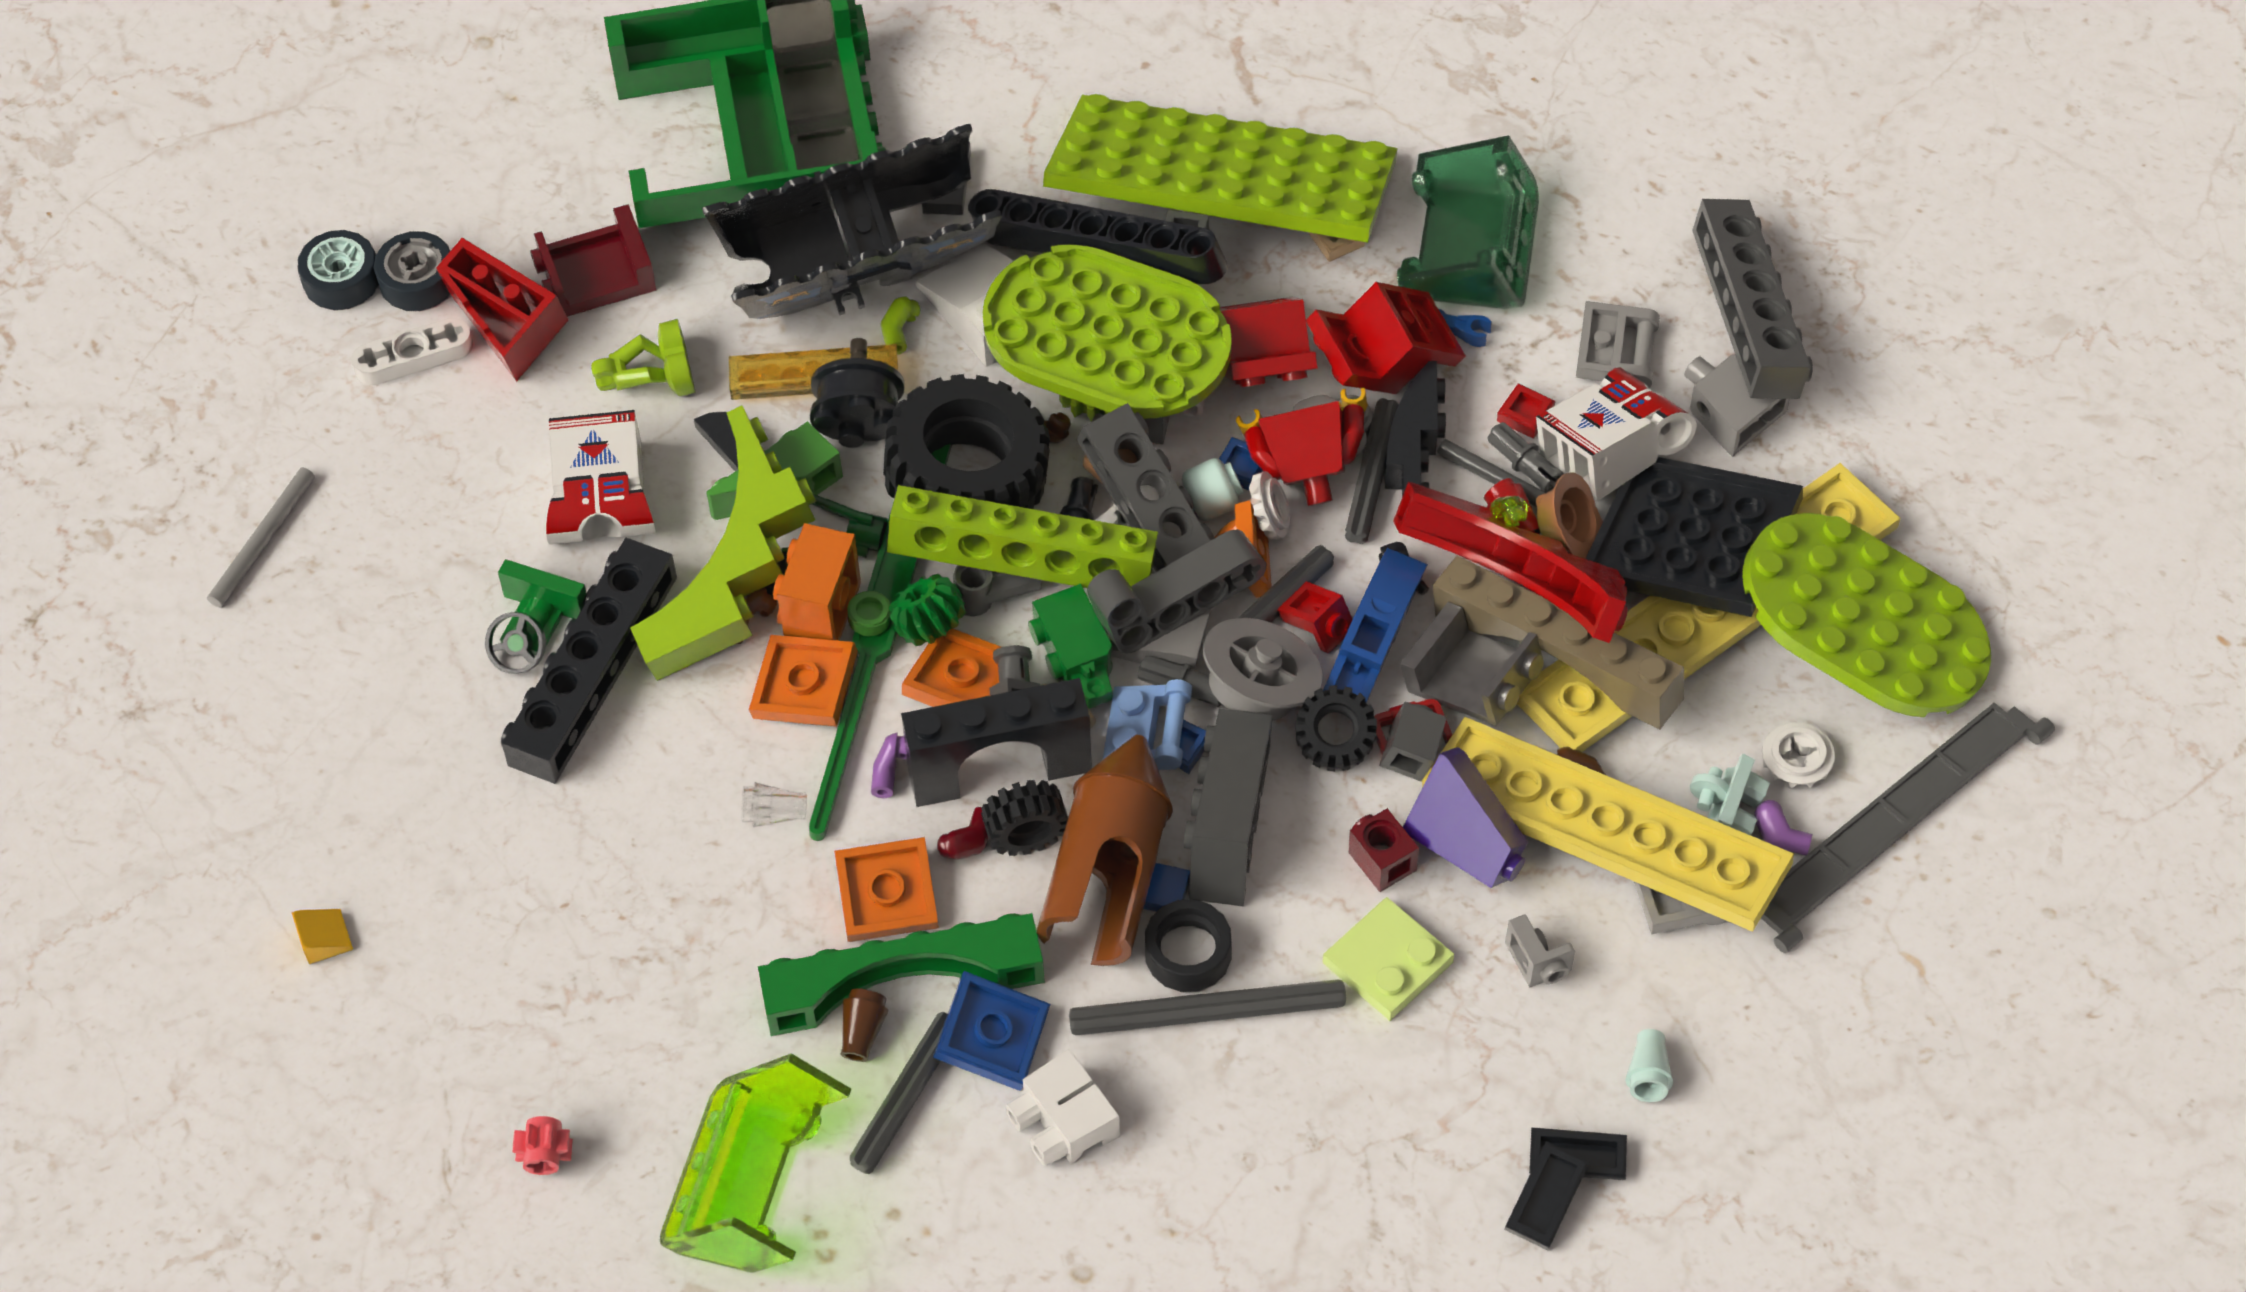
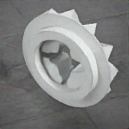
(1270, 505)
(1807, 741)

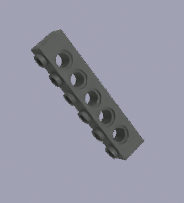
(1751, 299)

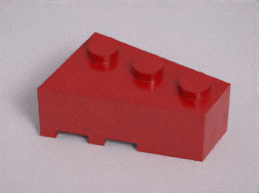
(503, 305)

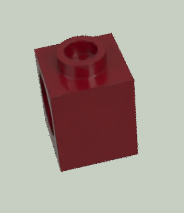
(1386, 865)

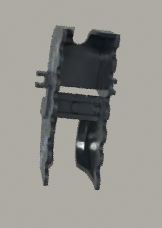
(801, 242)

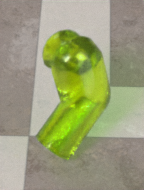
(1510, 508)

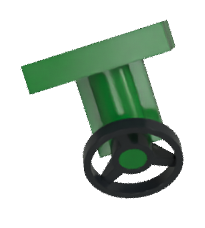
(543, 603)

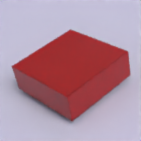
(1522, 408)

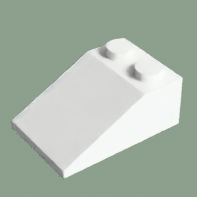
(960, 293)

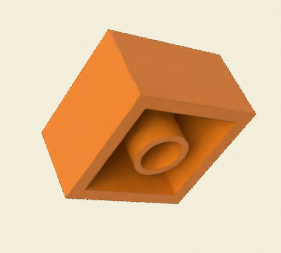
(818, 583)

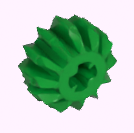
(927, 609)

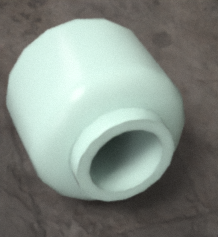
(1212, 488)

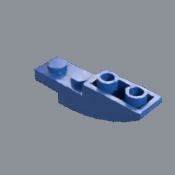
(1376, 623)

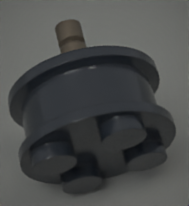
(855, 397)

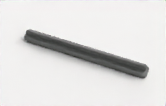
(1207, 1007)

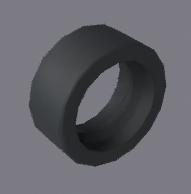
(1183, 914)

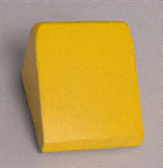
(322, 933)

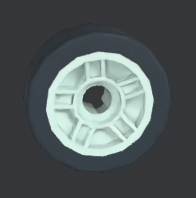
(338, 269)

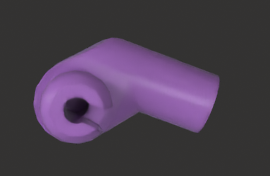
(885, 766)
(1776, 830)

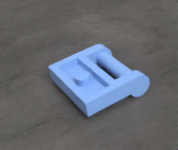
(1136, 712)

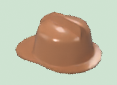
(1569, 514)

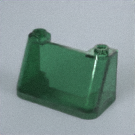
(1475, 225)

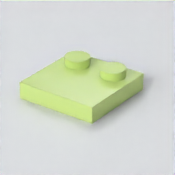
(1388, 958)

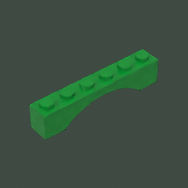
(807, 989)

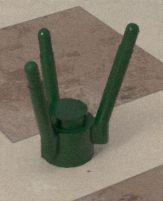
(866, 527)

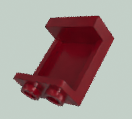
(596, 265)

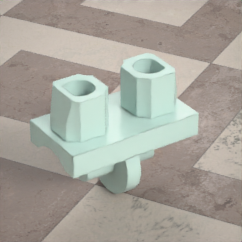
(1726, 793)

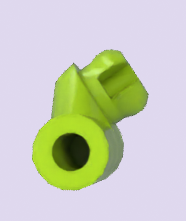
(899, 312)

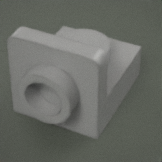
(1532, 956)

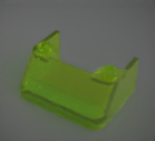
(739, 1161)

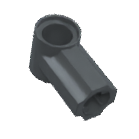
(989, 587)

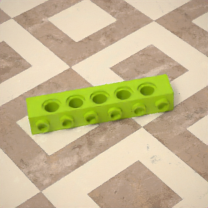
(1015, 539)

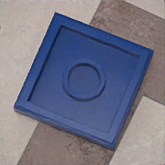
(991, 1030)

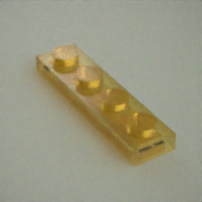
(790, 371)

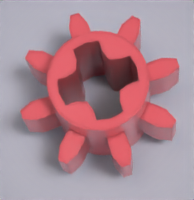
(542, 1145)

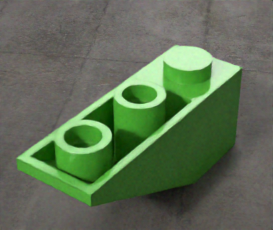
(801, 450)

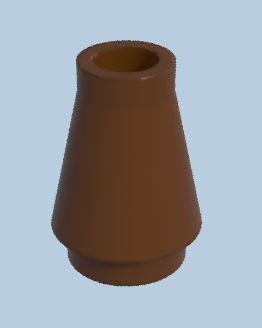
(862, 1021)

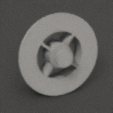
(1260, 667)

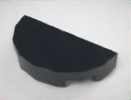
(718, 432)

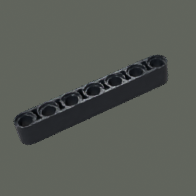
(1040, 223)

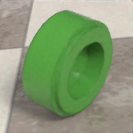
(869, 613)

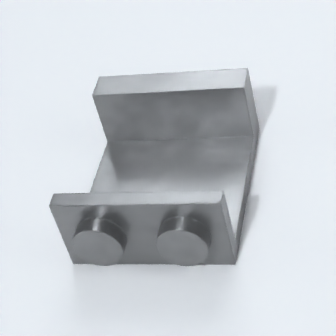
(1470, 669)

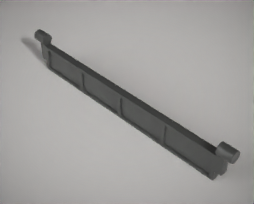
(1895, 814)

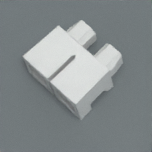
(1068, 1108)

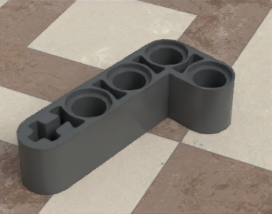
(1175, 593)

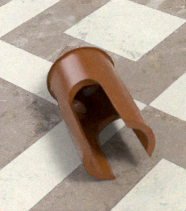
(1117, 837)

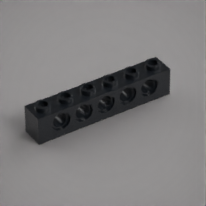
(548, 750)

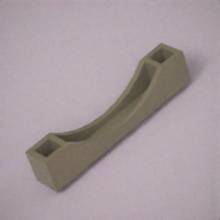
(1626, 672)

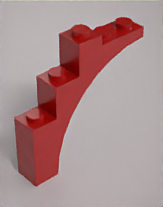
(1576, 585)

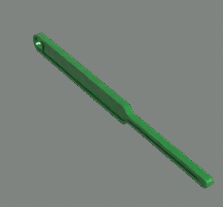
(889, 577)

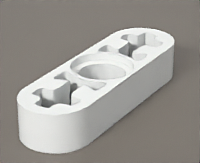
(403, 366)

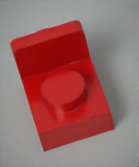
(1319, 613)

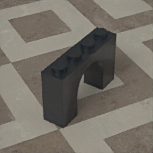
(947, 734)

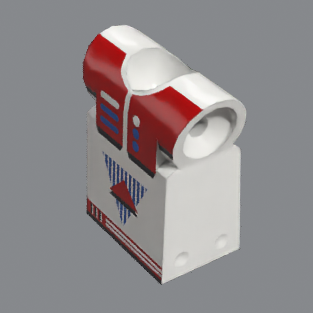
(1612, 431)
(597, 478)

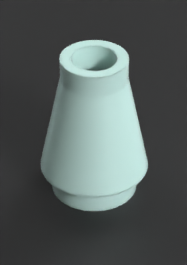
(1649, 1069)

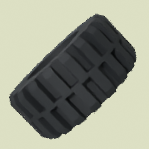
(968, 414)

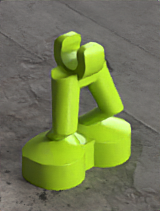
(613, 373)

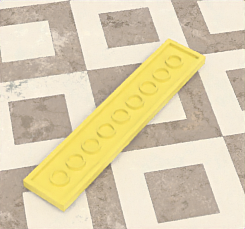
(1691, 635)

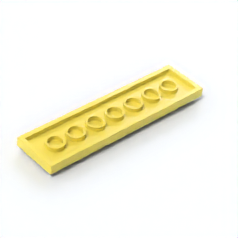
(1626, 827)

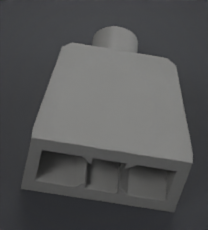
(1725, 406)

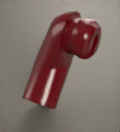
(964, 841)

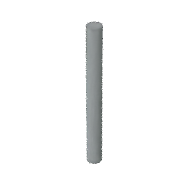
(260, 537)

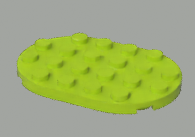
(1107, 331)
(1867, 614)

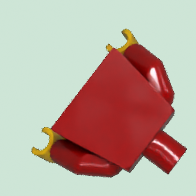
(1308, 443)

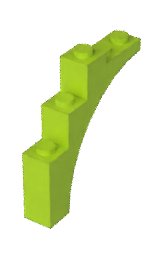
(713, 607)

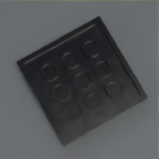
(1687, 531)

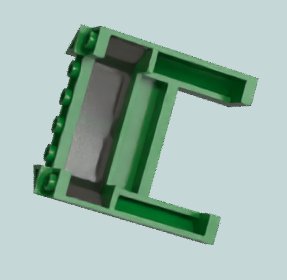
(780, 84)

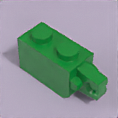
(1074, 642)

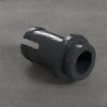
(1081, 498)

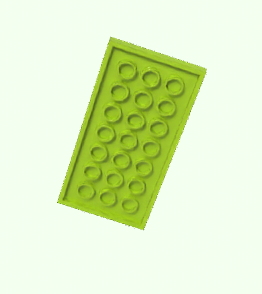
(1222, 167)

